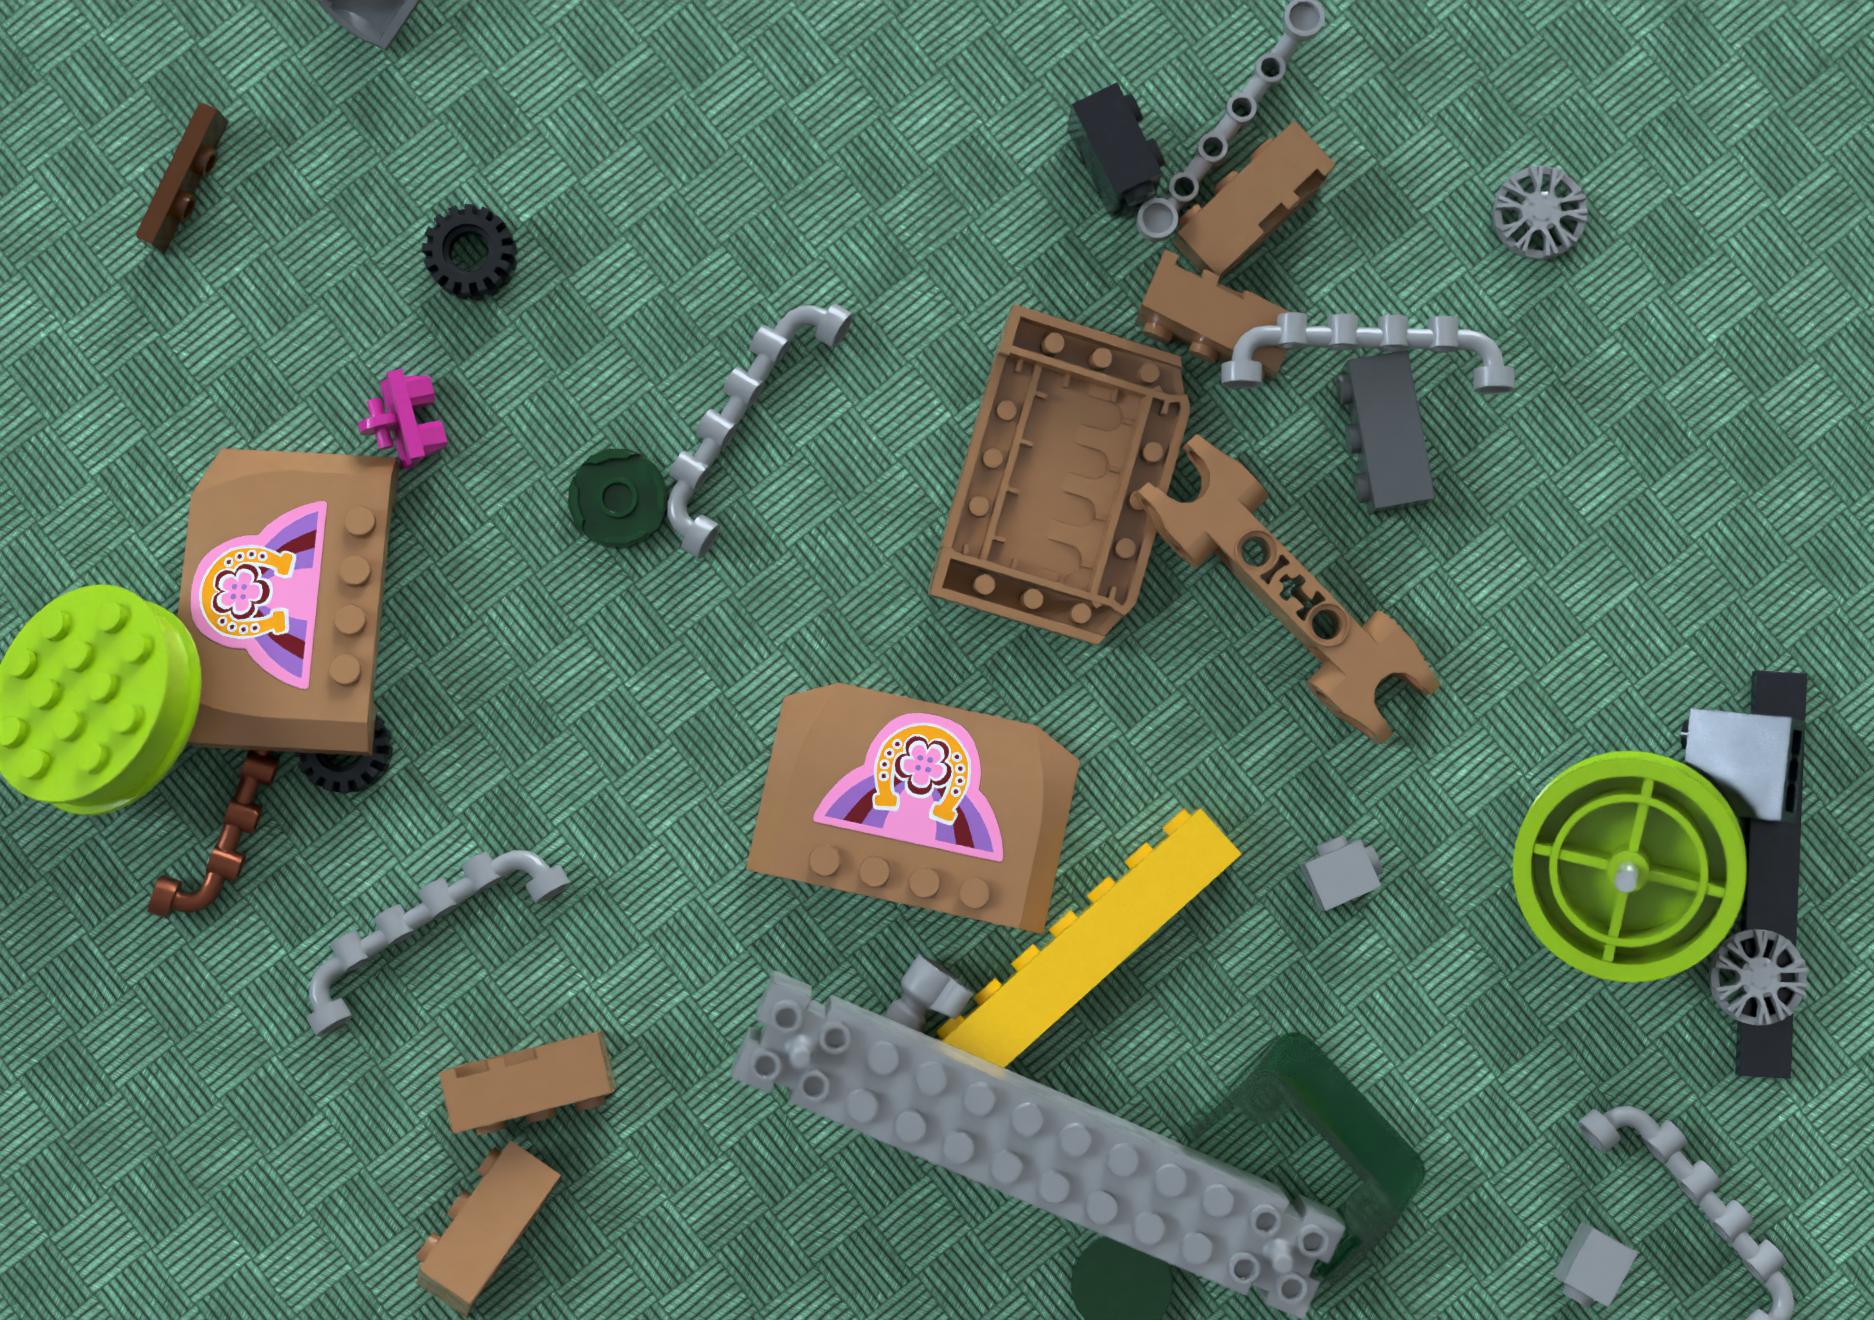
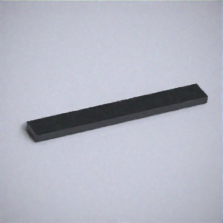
(1771, 889)

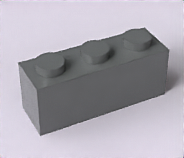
(1385, 432)

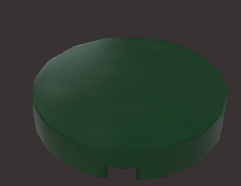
(618, 498)
(1120, 1283)

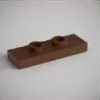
(175, 194)

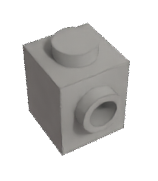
(1341, 872)
(1593, 1266)

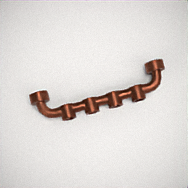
(224, 861)

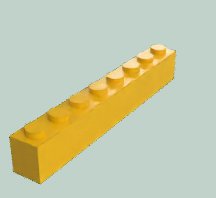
(1094, 941)

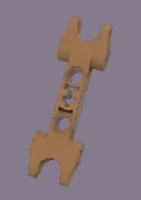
(1353, 655)

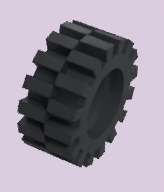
(470, 222)
(353, 777)

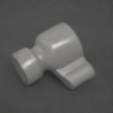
(927, 989)

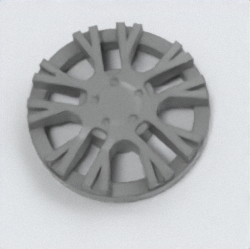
(1540, 212)
(1758, 977)

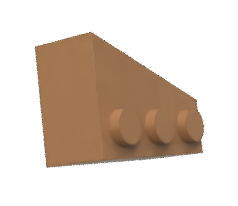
(1254, 202)
(1206, 315)
(528, 1083)
(485, 1226)

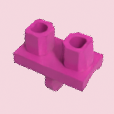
(400, 398)

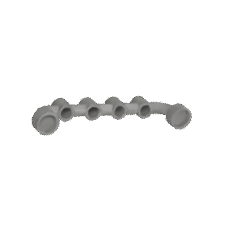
(1159, 216)
(1391, 335)
(719, 429)
(396, 925)
(1698, 1184)

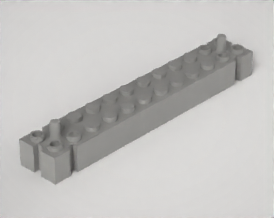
(1037, 1145)

